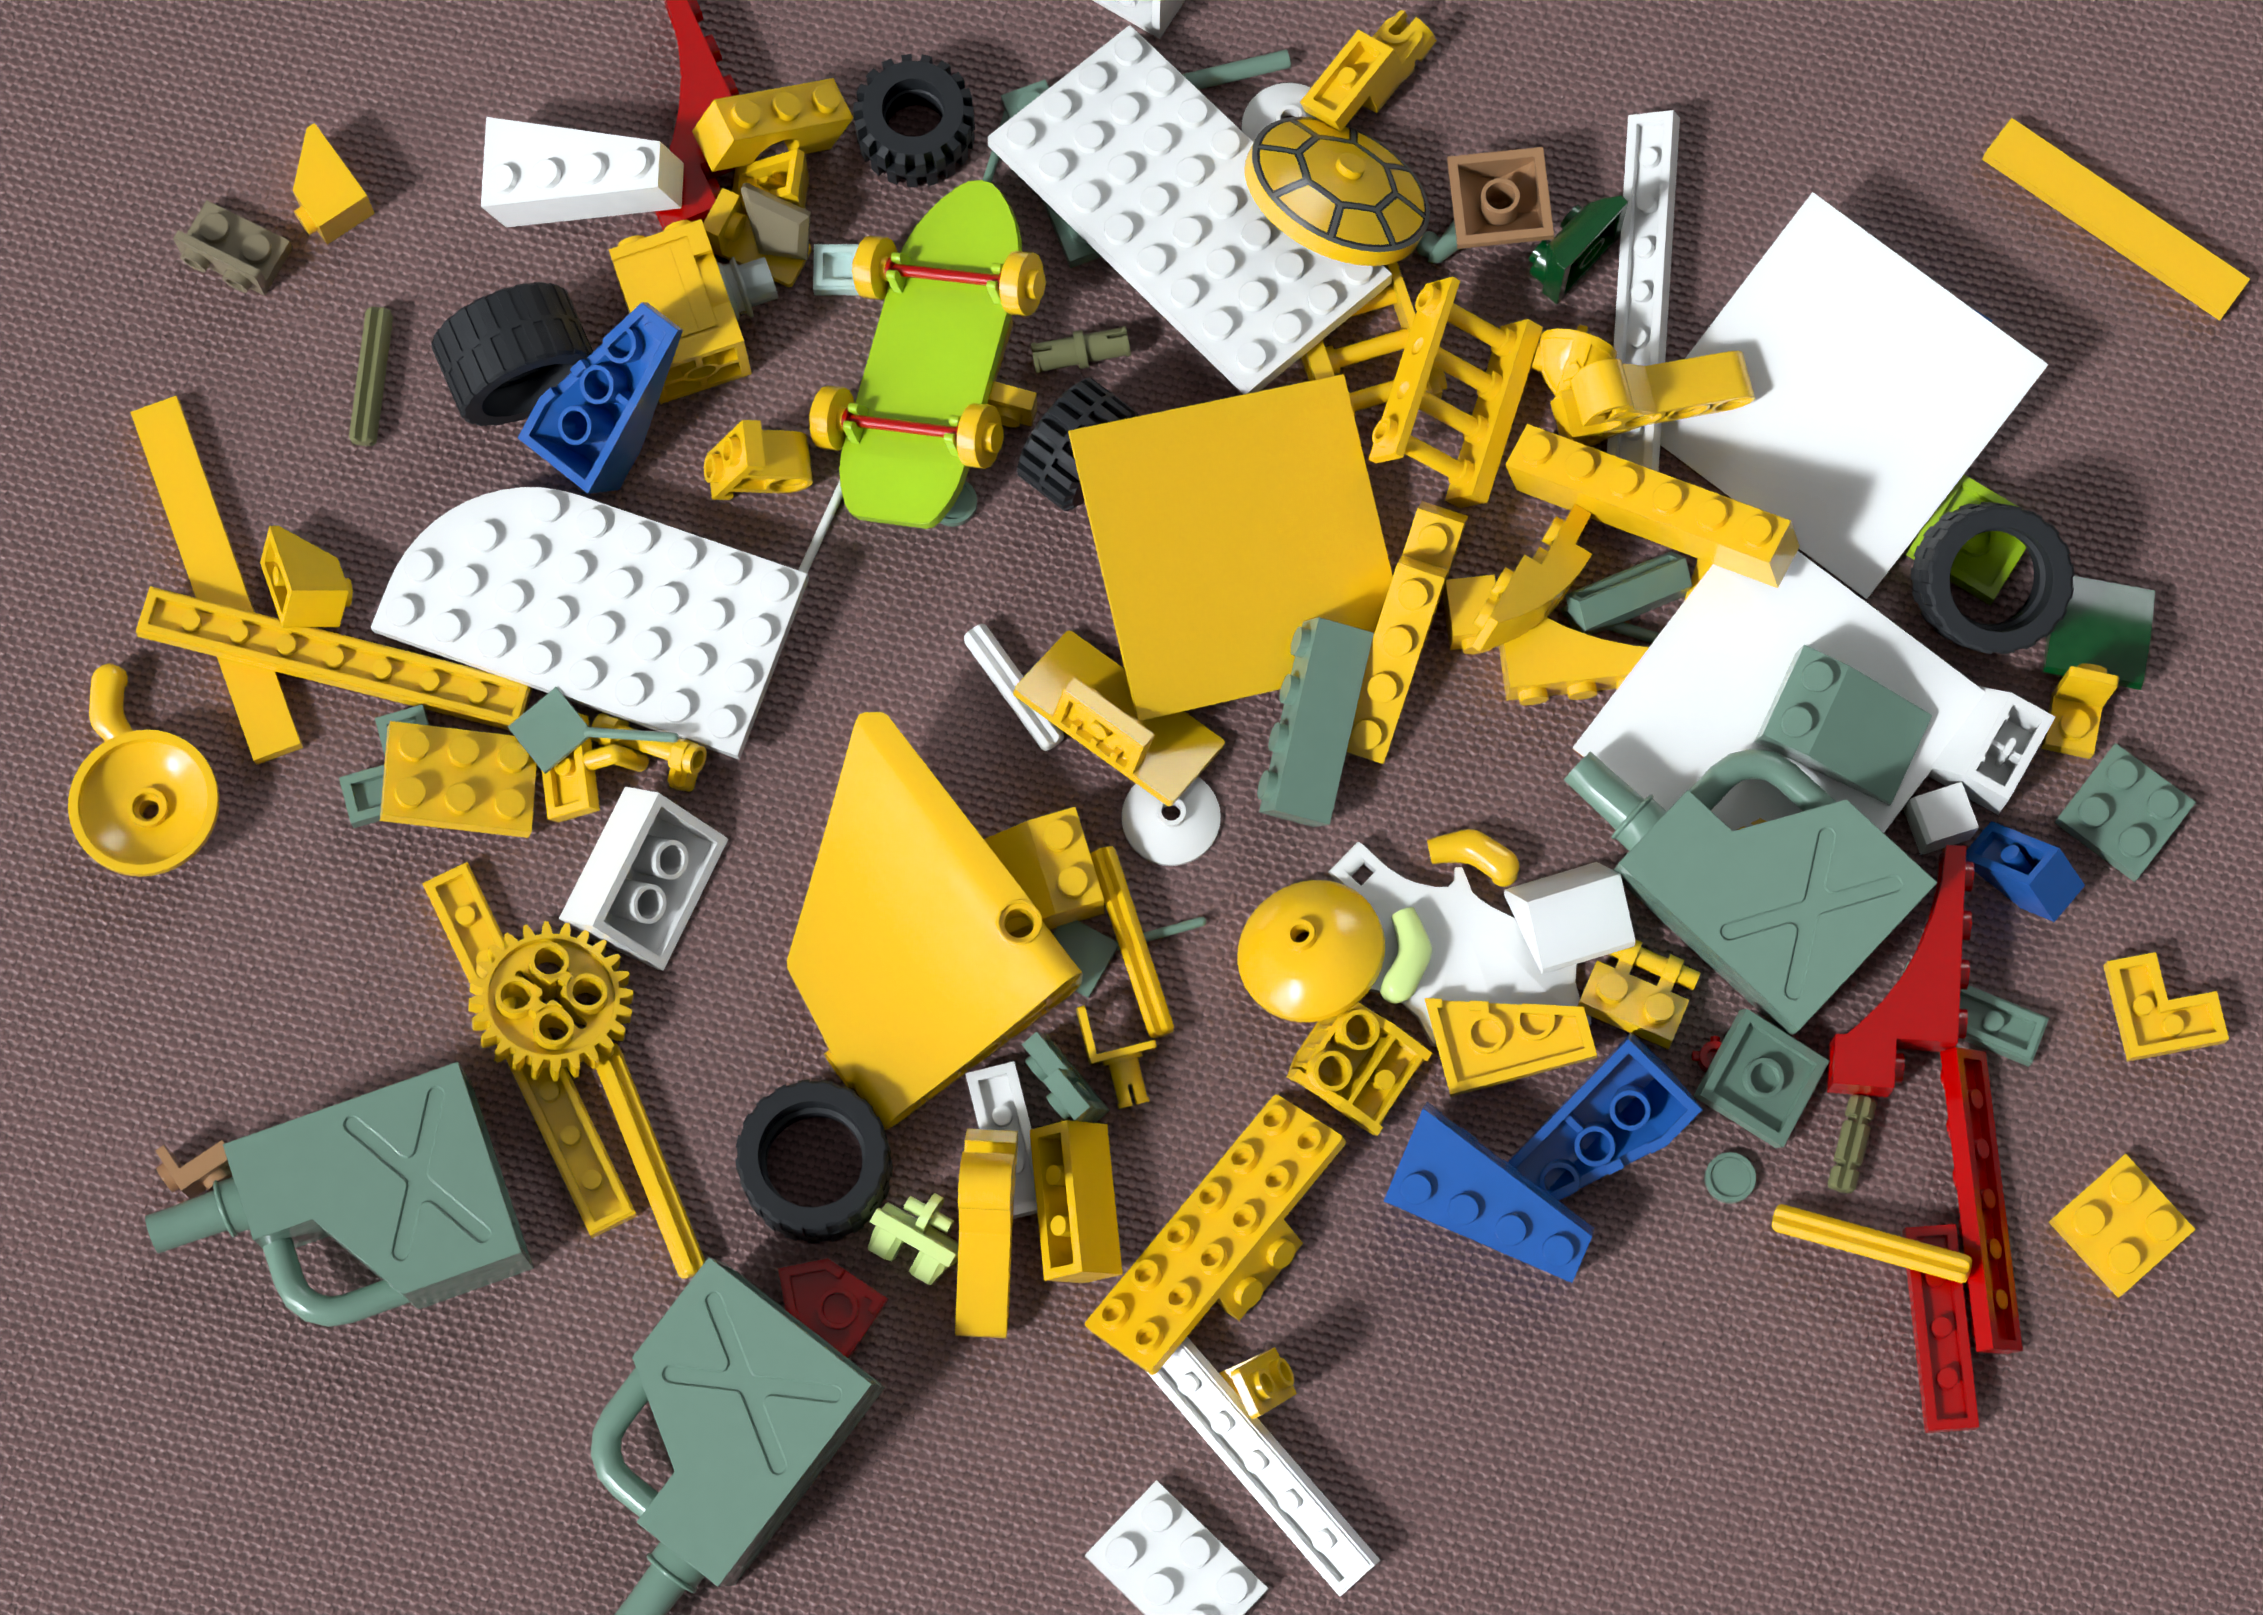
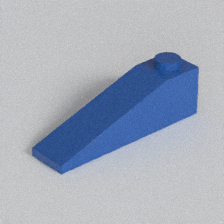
(603, 408)
(1609, 1121)

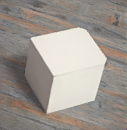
(1941, 818)

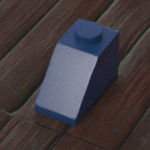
(2025, 870)

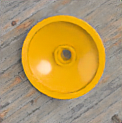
(126, 778)
(1327, 969)

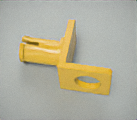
(1122, 1064)

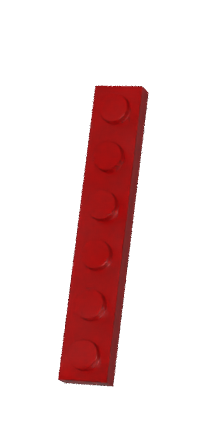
(1981, 1201)

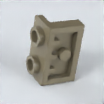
(234, 248)

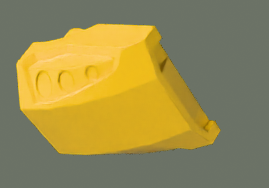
(1358, 1064)

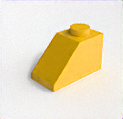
(327, 190)
(304, 581)

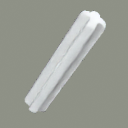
(1005, 677)

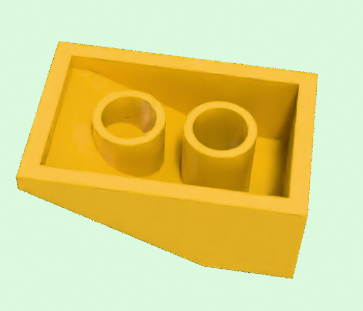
(1052, 868)

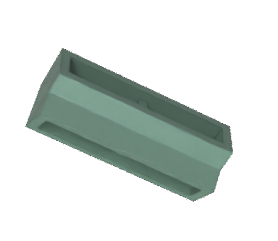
(1628, 593)

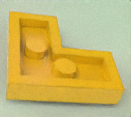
(2151, 1022)

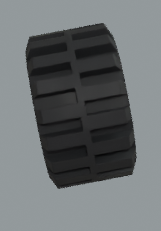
(911, 85)
(1048, 455)

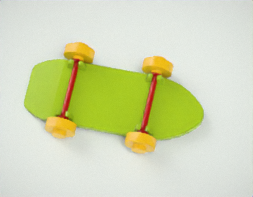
(931, 359)

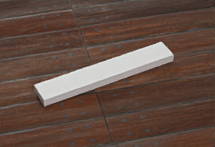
(1265, 1468)

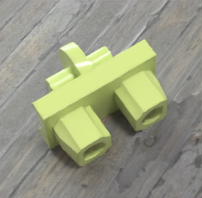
(897, 1226)

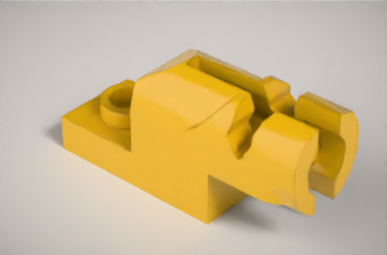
(1368, 70)

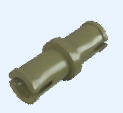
(1080, 349)

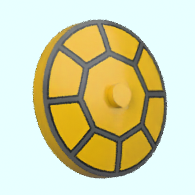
(1337, 191)

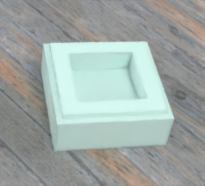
(834, 269)

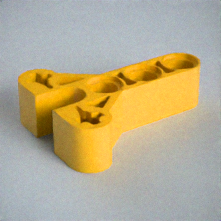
(1620, 396)
(985, 1232)

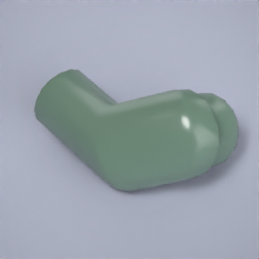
(1438, 248)

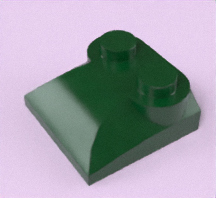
(1582, 241)

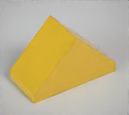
(780, 175)

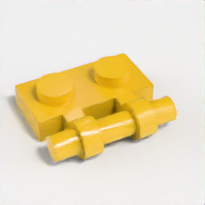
(1637, 1004)

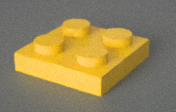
(2122, 1225)

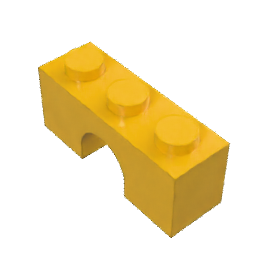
(744, 125)

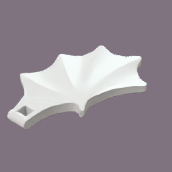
(1474, 946)

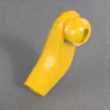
(107, 701)
(1478, 850)

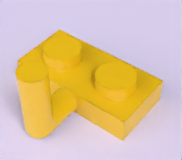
(572, 783)

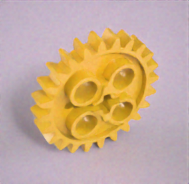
(519, 1030)

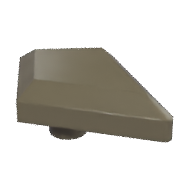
(777, 224)

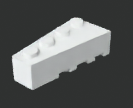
(573, 174)

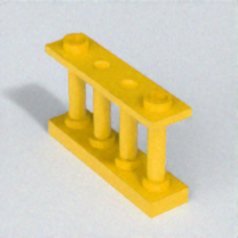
(1326, 361)
(1497, 392)

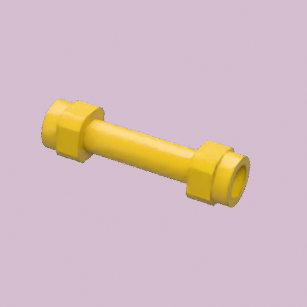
(681, 755)

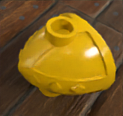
(1567, 351)

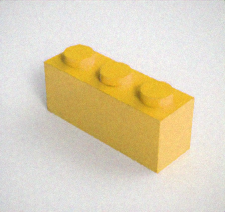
(1075, 1202)

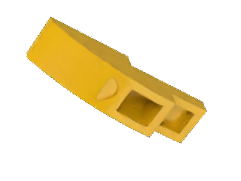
(1535, 584)

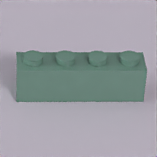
(1314, 722)

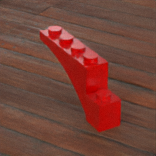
(699, 86)
(1924, 1002)

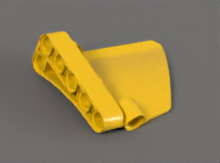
(909, 934)

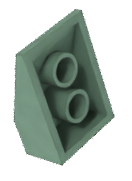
(1843, 725)

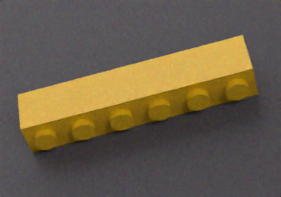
(1653, 505)

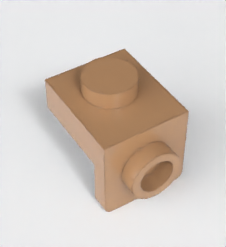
(196, 1174)

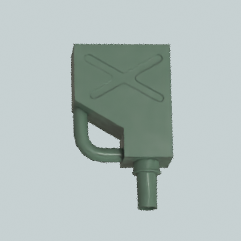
(1769, 905)
(388, 1176)
(749, 1424)

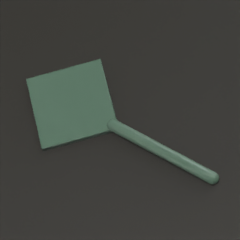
(555, 730)
(1094, 950)

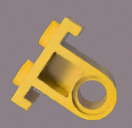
(758, 462)

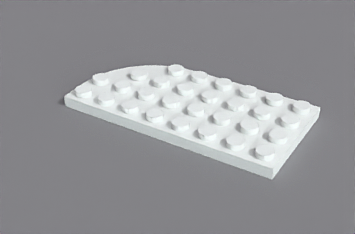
(600, 609)

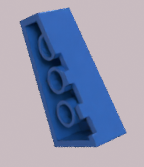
(1480, 1196)

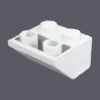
(1993, 748)

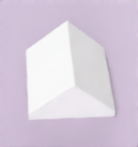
(1572, 916)

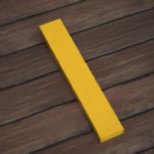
(2115, 219)

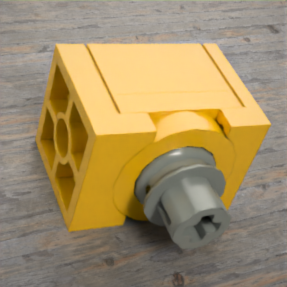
(701, 296)

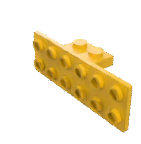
(1222, 1240)

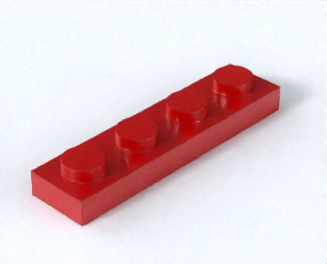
(1941, 1340)

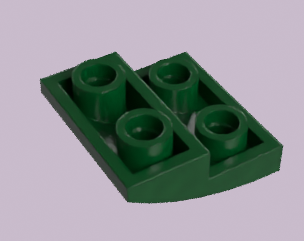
(2106, 628)

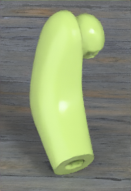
(1411, 960)

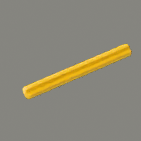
(650, 1164)

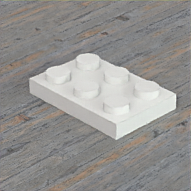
(1173, 1562)

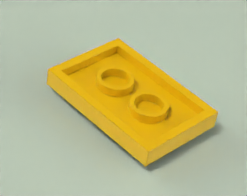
(457, 780)

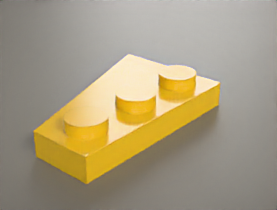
(1505, 1042)

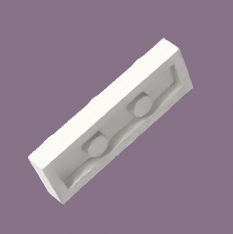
(1001, 1106)

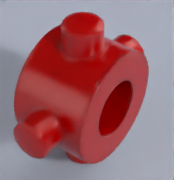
(1707, 1053)

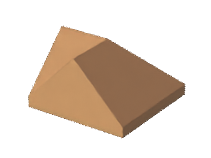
(1500, 197)

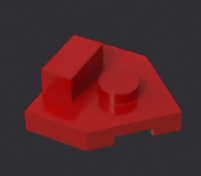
(831, 1302)

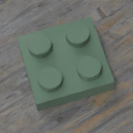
(2125, 812)
(1761, 1078)

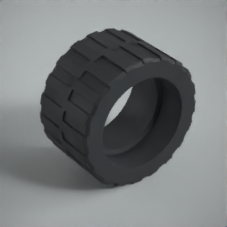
(509, 351)
(2050, 588)
(787, 1107)

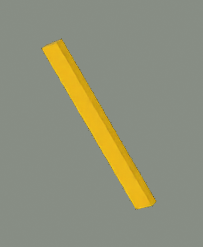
(212, 569)
(331, 658)
(553, 1104)

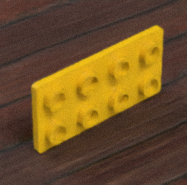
(1093, 704)

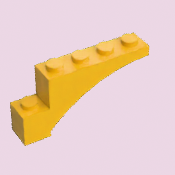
(1404, 627)
(1544, 659)

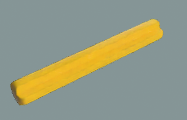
(1132, 942)
(1872, 1243)

